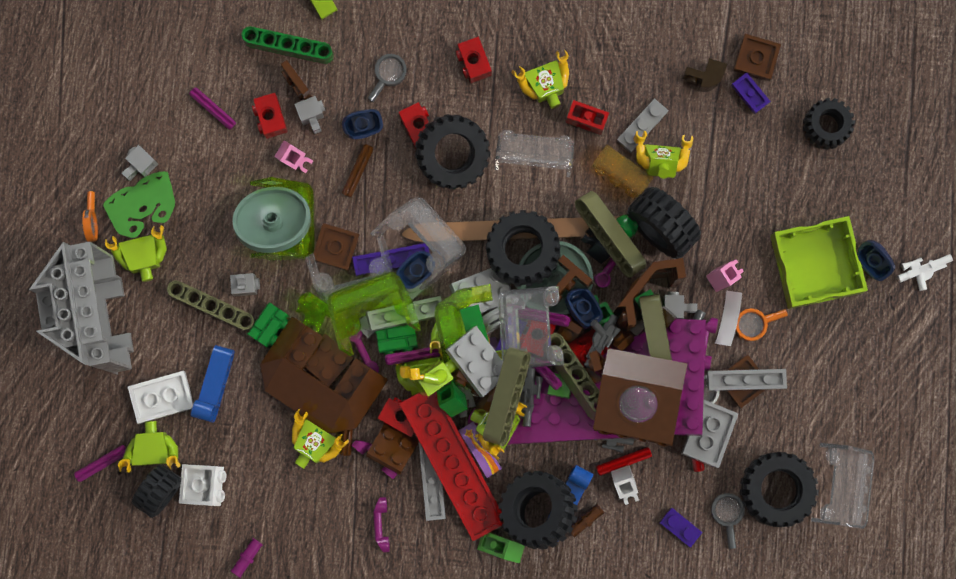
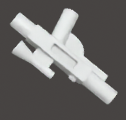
(923, 272)

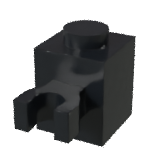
(596, 249)

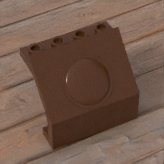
(670, 269)

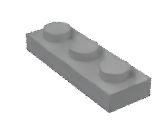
(644, 122)

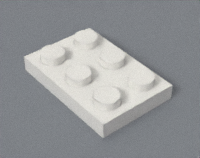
(161, 397)

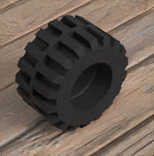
(839, 113)
(156, 490)

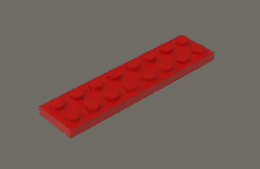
(453, 464)

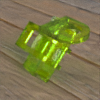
(314, 309)

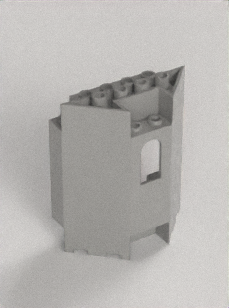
(75, 310)

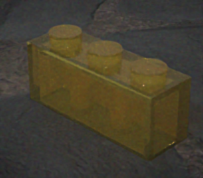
(622, 172)

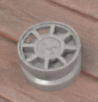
(491, 320)

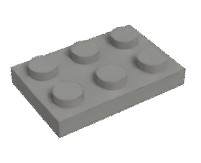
(483, 278)
(476, 360)
(717, 429)

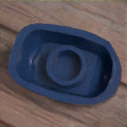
(362, 123)
(875, 260)
(414, 270)
(583, 307)

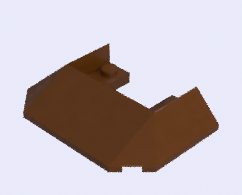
(296, 388)

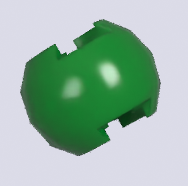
(629, 226)

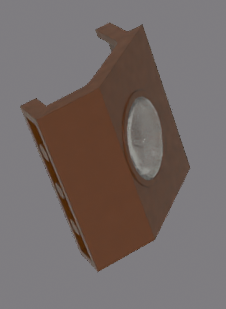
(639, 397)

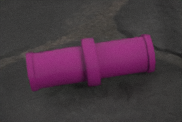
(246, 557)

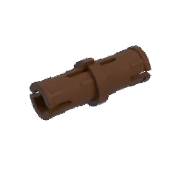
(586, 520)

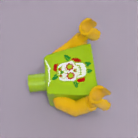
(545, 81)
(662, 160)
(481, 419)
(313, 442)

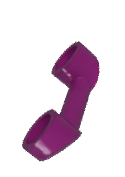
(603, 279)
(711, 327)
(356, 339)
(362, 447)
(380, 507)

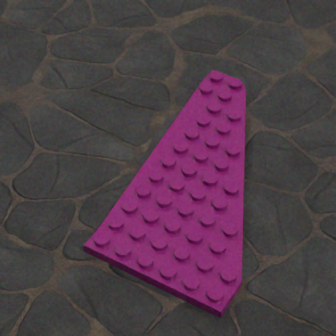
(565, 420)

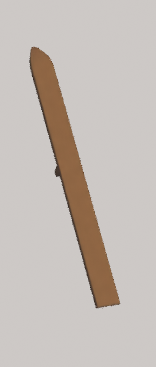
(479, 229)

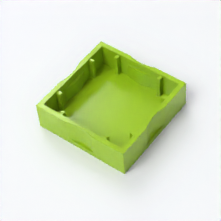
(818, 263)

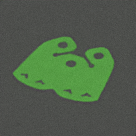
(141, 195)

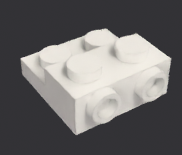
(202, 485)

